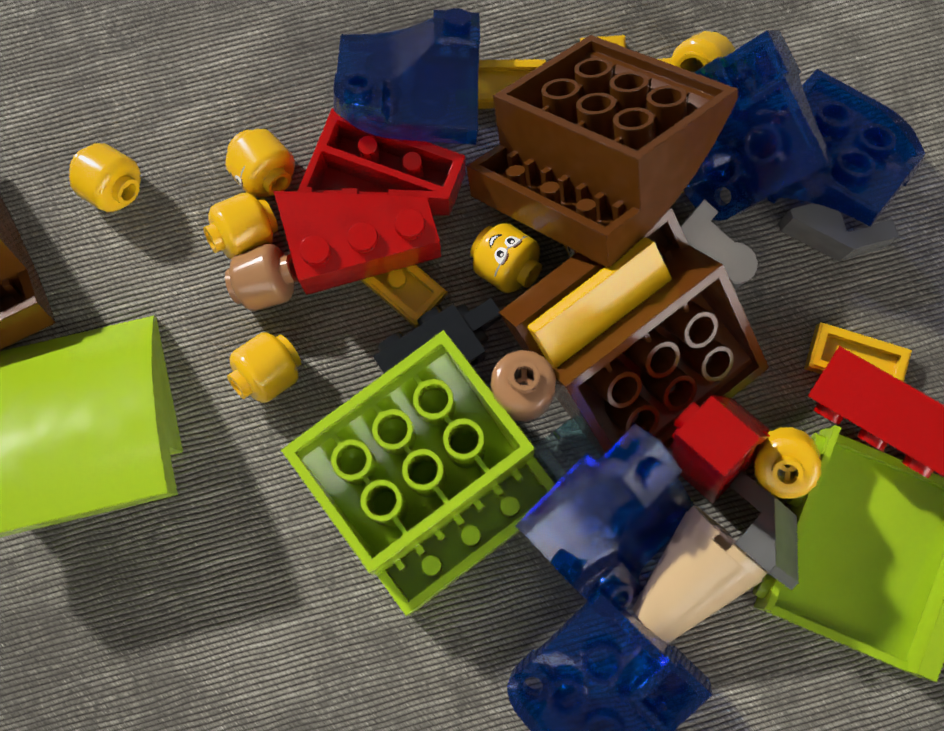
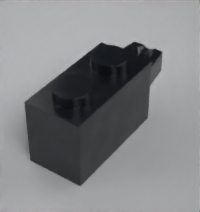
(460, 324)

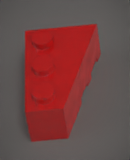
(370, 164)
(355, 235)
(883, 409)
(715, 444)

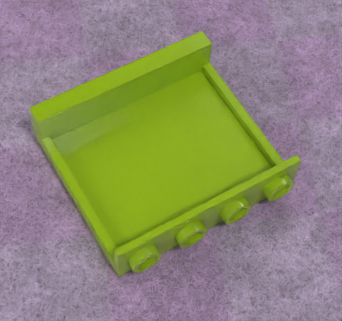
(868, 558)

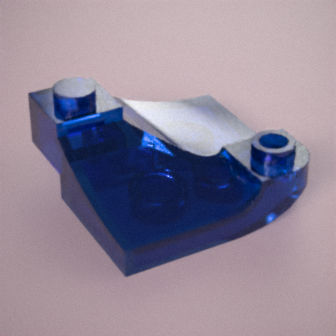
(413, 80)
(768, 135)
(870, 150)
(610, 516)
(606, 676)

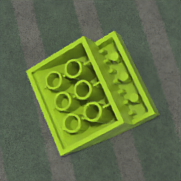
(85, 426)
(421, 472)

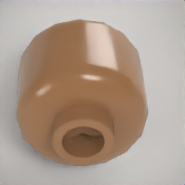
(261, 277)
(526, 400)

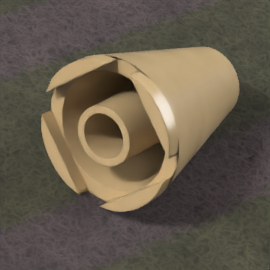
(695, 577)

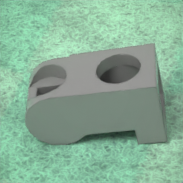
(706, 237)

